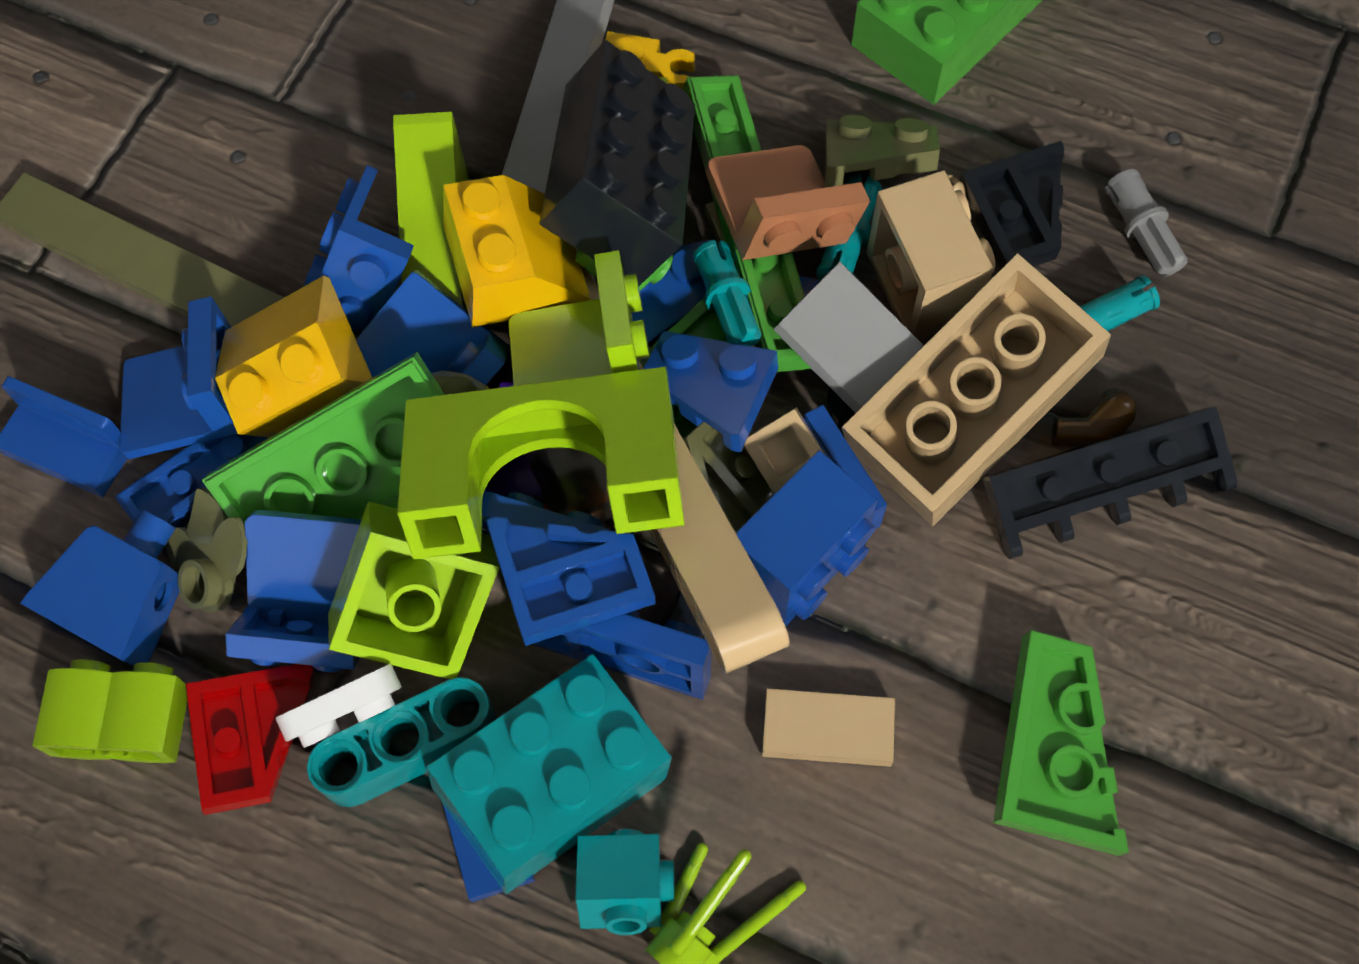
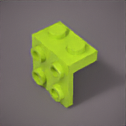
(584, 335)

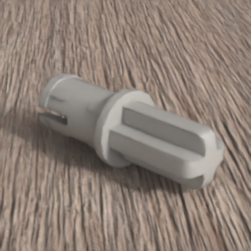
(1146, 222)

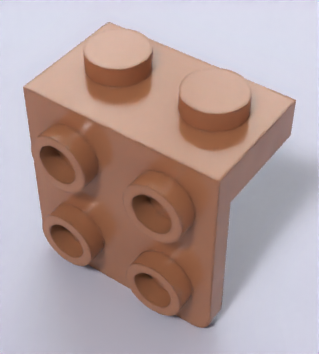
(780, 202)

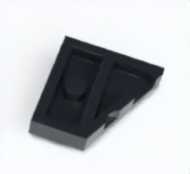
(1019, 204)

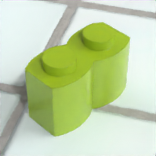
(110, 714)

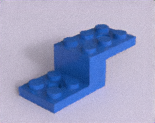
(661, 655)

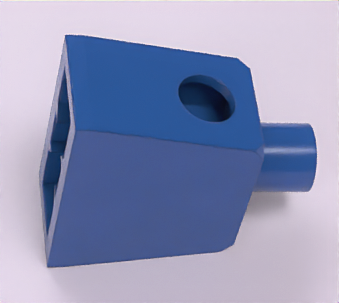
(112, 589)

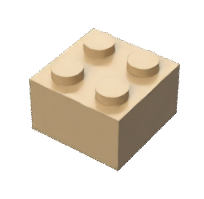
(927, 253)

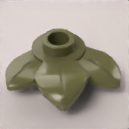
(208, 554)

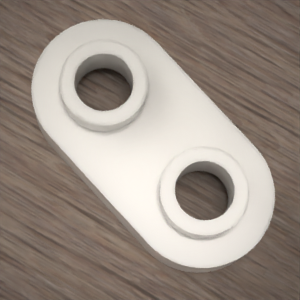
(363, 696)

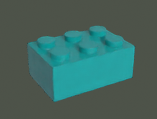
(549, 772)

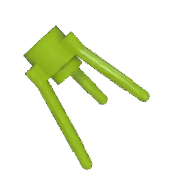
(687, 938)

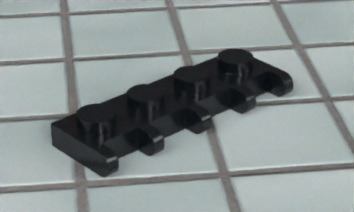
(1108, 475)

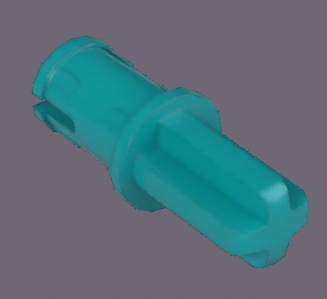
(726, 293)

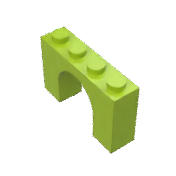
(466, 437)

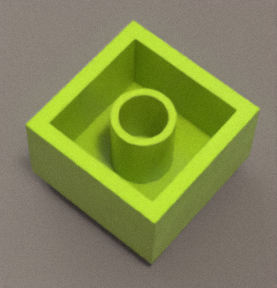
(405, 608)

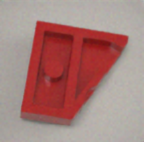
(237, 735)

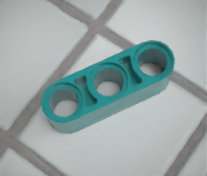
(371, 741)

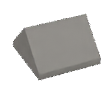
(848, 337)

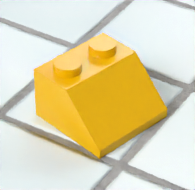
(503, 252)
(289, 361)

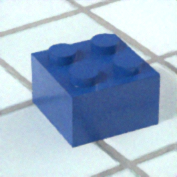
(809, 535)

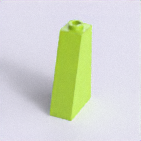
(425, 160)

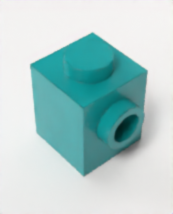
(622, 881)

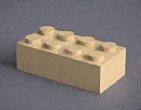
(975, 389)

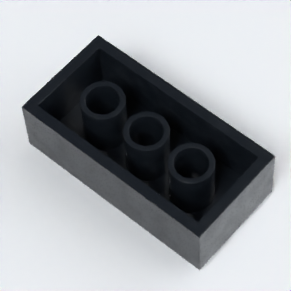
(620, 163)

